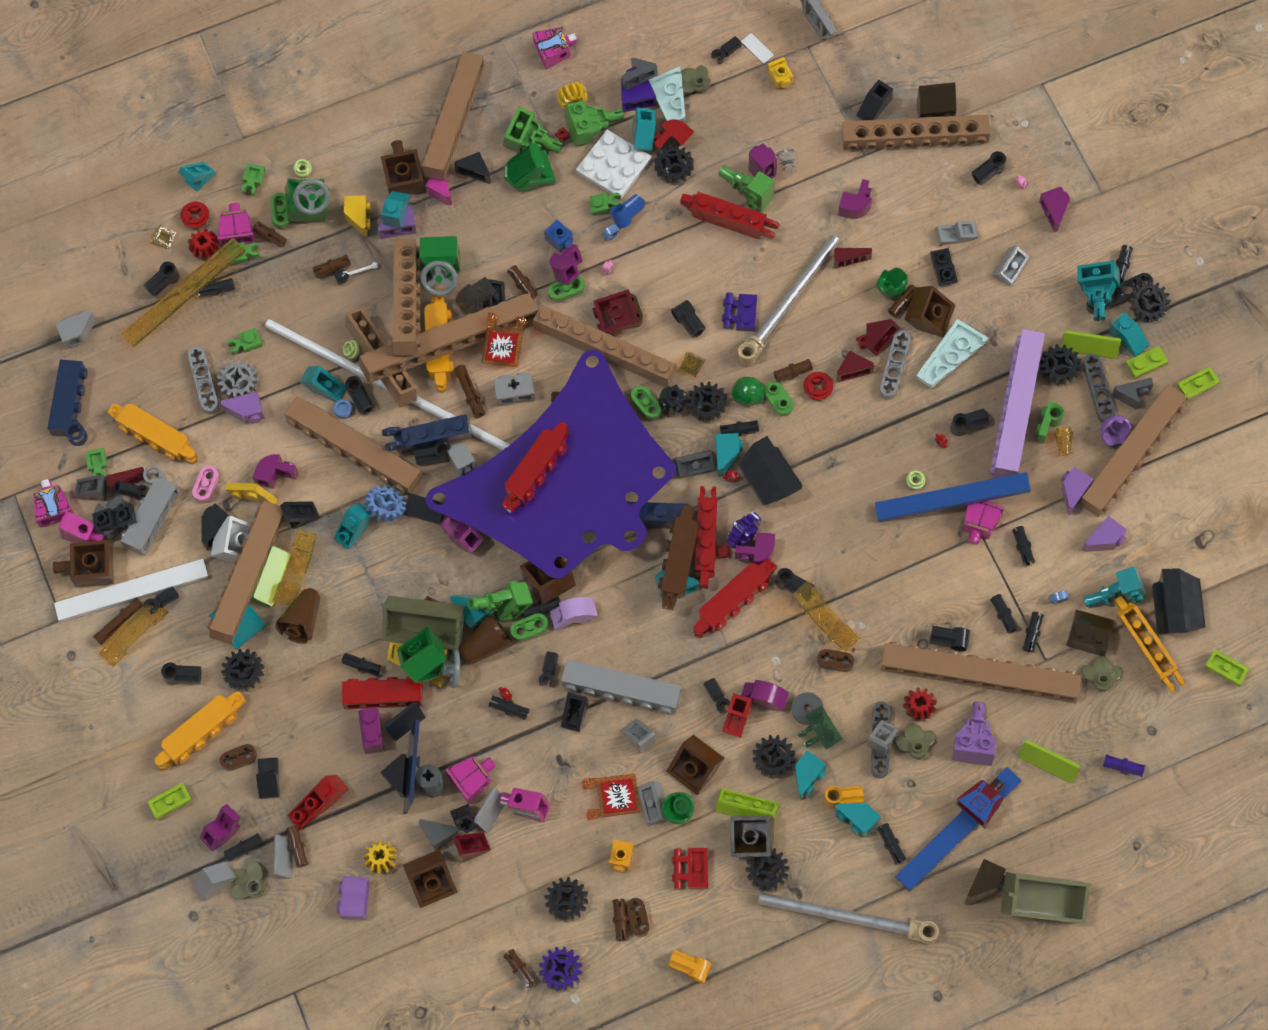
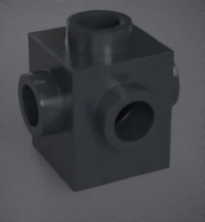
(672, 400)

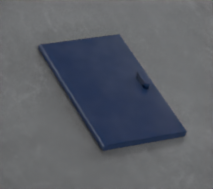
(412, 763)

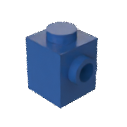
(558, 236)

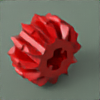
(208, 239)
(925, 709)

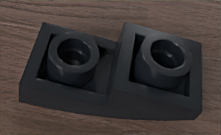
(943, 267)
(113, 519)

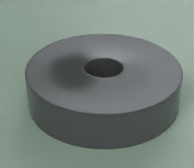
(800, 702)

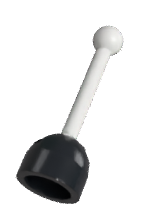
(342, 275)

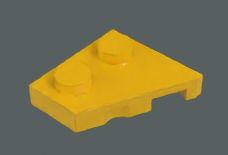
(250, 492)

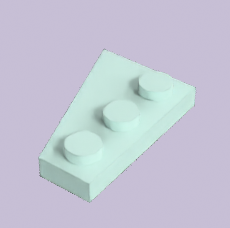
(669, 94)

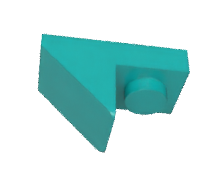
(197, 174)

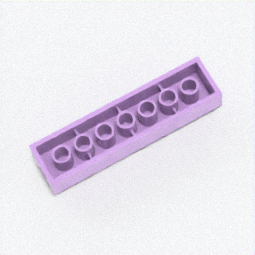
(1017, 404)

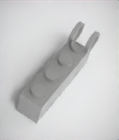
(151, 512)

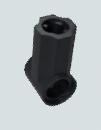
(989, 169)
(161, 280)
(685, 314)
(359, 396)
(970, 421)
(431, 454)
(794, 581)
(955, 638)
(183, 674)
(463, 818)

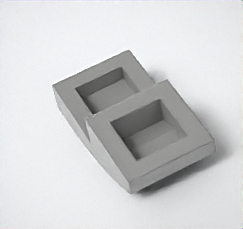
(958, 233)

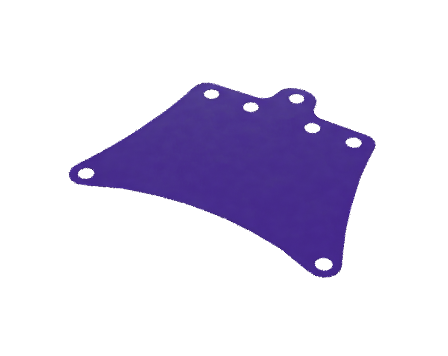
(585, 491)

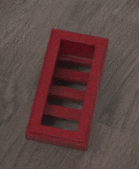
(849, 256)
(130, 476)

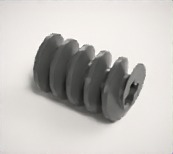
(430, 780)

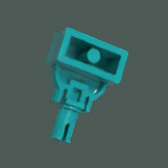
(1098, 284)
(1128, 586)

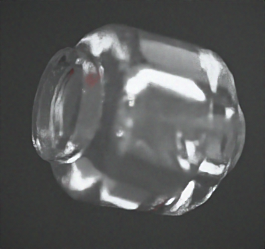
(787, 161)

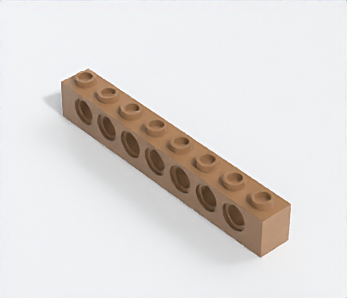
(923, 126)
(405, 297)

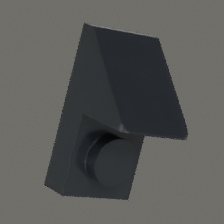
(299, 513)
(268, 778)

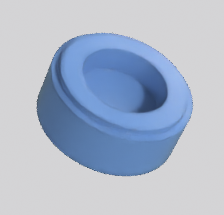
(610, 232)
(343, 409)
(1059, 597)

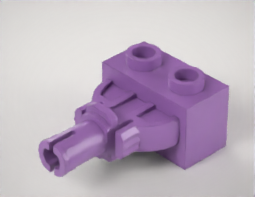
(973, 741)

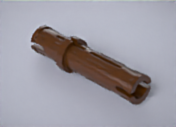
(472, 397)
(111, 627)

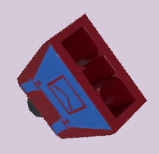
(982, 801)

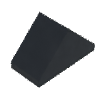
(473, 167)
(574, 711)
(396, 774)

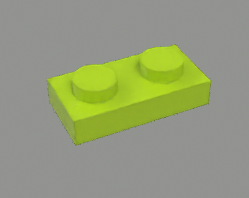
(1146, 362)
(1198, 383)
(1226, 668)
(169, 801)

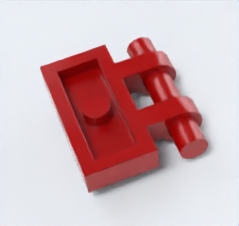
(697, 868)

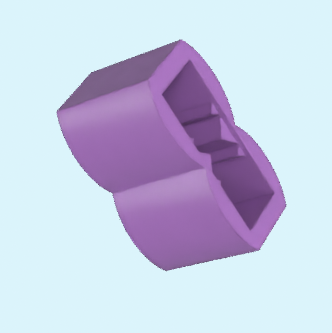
(354, 898)

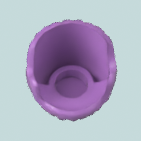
(1115, 430)

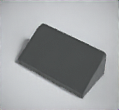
(695, 463)

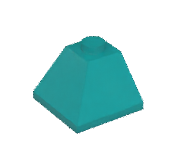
(249, 626)

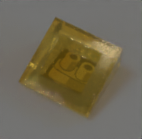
(162, 237)
(692, 363)

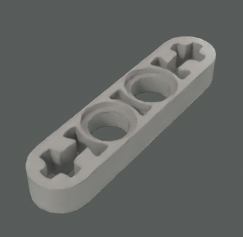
(896, 365)
(203, 380)

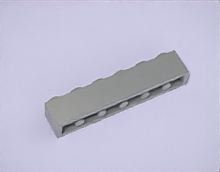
(621, 686)

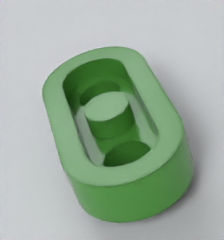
(277, 211)
(566, 290)
(778, 397)
(647, 403)
(528, 626)

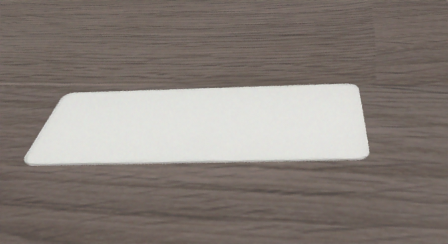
(757, 48)

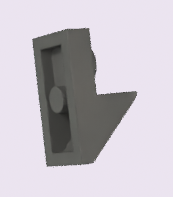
(641, 72)
(1129, 392)
(91, 487)

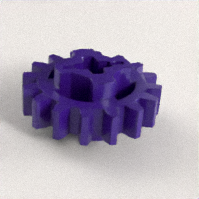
(744, 530)
(555, 974)

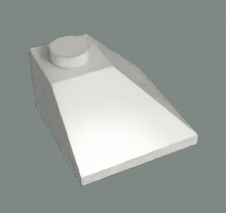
(229, 539)

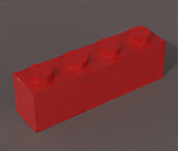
(381, 693)

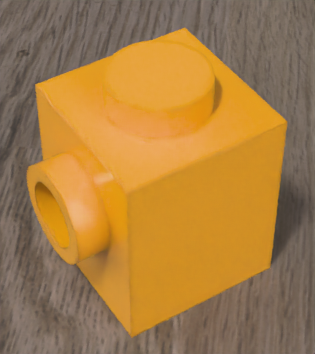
(621, 856)

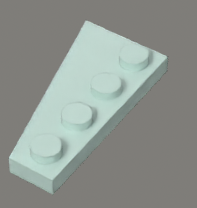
(951, 352)

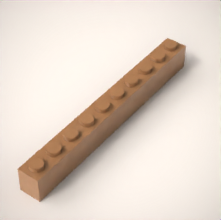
(446, 338)
(981, 672)

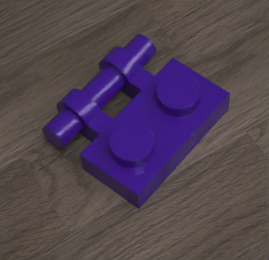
(746, 312)

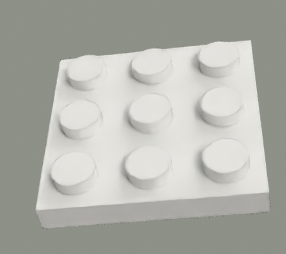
(613, 164)

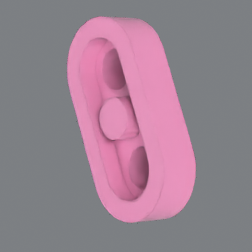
(205, 485)

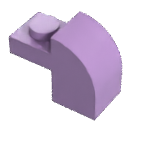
(573, 610)

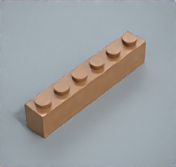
(370, 339)

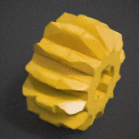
(571, 93)
(380, 864)

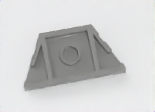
(818, 18)

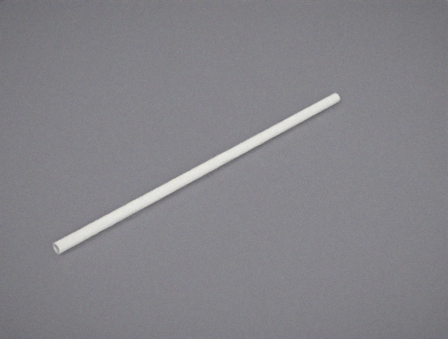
(354, 368)

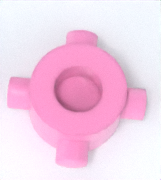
(1021, 182)
(607, 267)

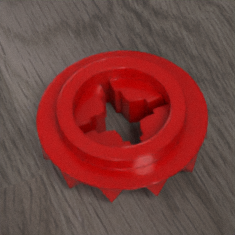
(194, 207)
(816, 378)

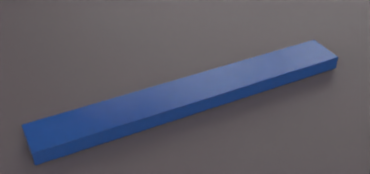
(952, 497)
(948, 839)

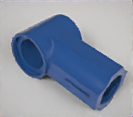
(624, 212)

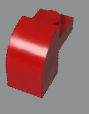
(676, 129)
(738, 714)

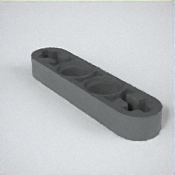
(1098, 388)
(885, 763)

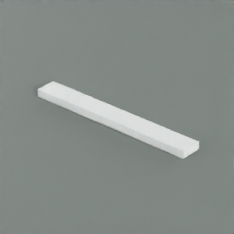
(129, 590)

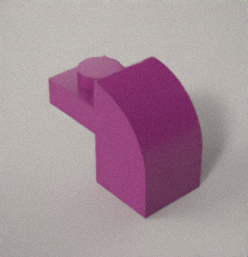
(854, 205)
(565, 264)
(269, 469)
(461, 534)
(761, 552)
(766, 694)
(221, 829)

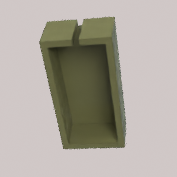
(409, 616)
(1045, 898)

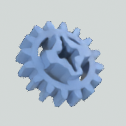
(385, 503)

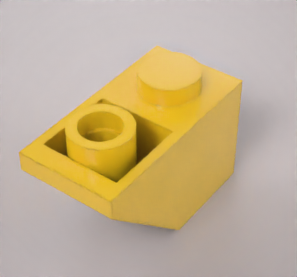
(356, 213)

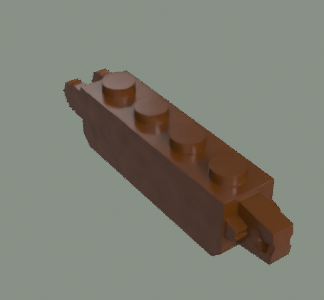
(679, 559)

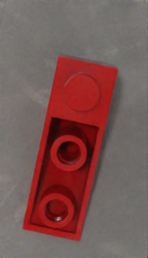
(318, 800)

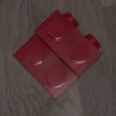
(615, 313)

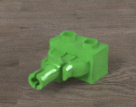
(587, 121)
(525, 130)
(757, 190)
(507, 603)

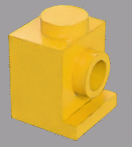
(780, 73)

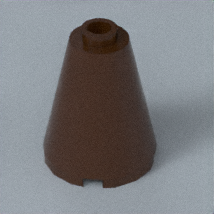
(300, 617)
(485, 641)

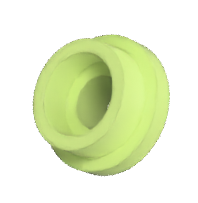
(302, 163)
(351, 349)
(915, 475)

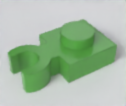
(252, 176)
(602, 202)
(248, 253)
(248, 340)
(96, 461)

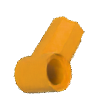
(844, 795)
(694, 968)

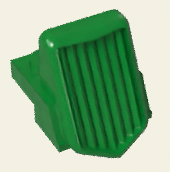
(529, 169)

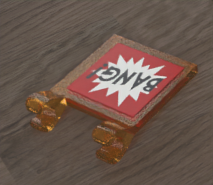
(503, 345)
(616, 795)

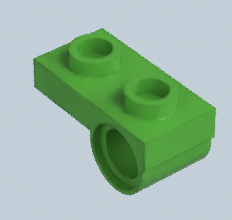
(1048, 420)

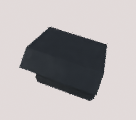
(768, 472)
(1178, 602)

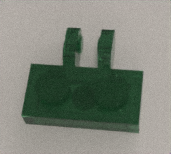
(823, 727)

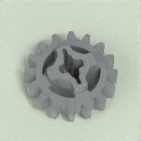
(231, 375)

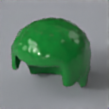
(892, 282)
(748, 391)
(678, 807)

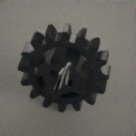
(674, 165)
(1142, 298)
(1065, 370)
(709, 394)
(250, 669)
(765, 754)
(760, 873)
(572, 893)

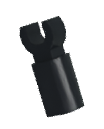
(726, 49)
(129, 489)
(161, 599)
(549, 667)
(716, 693)

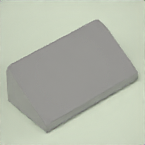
(1011, 265)
(651, 800)
(489, 811)
(282, 858)

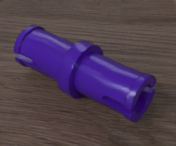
(1124, 765)

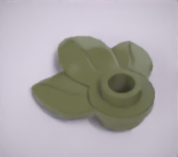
(695, 80)
(1102, 671)
(915, 738)
(246, 880)

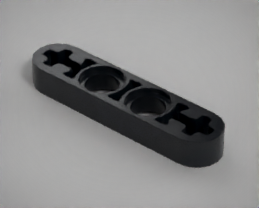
(1120, 294)

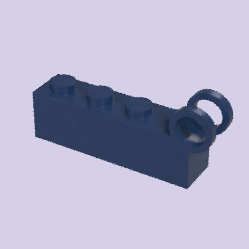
(67, 402)
(427, 434)
(659, 514)

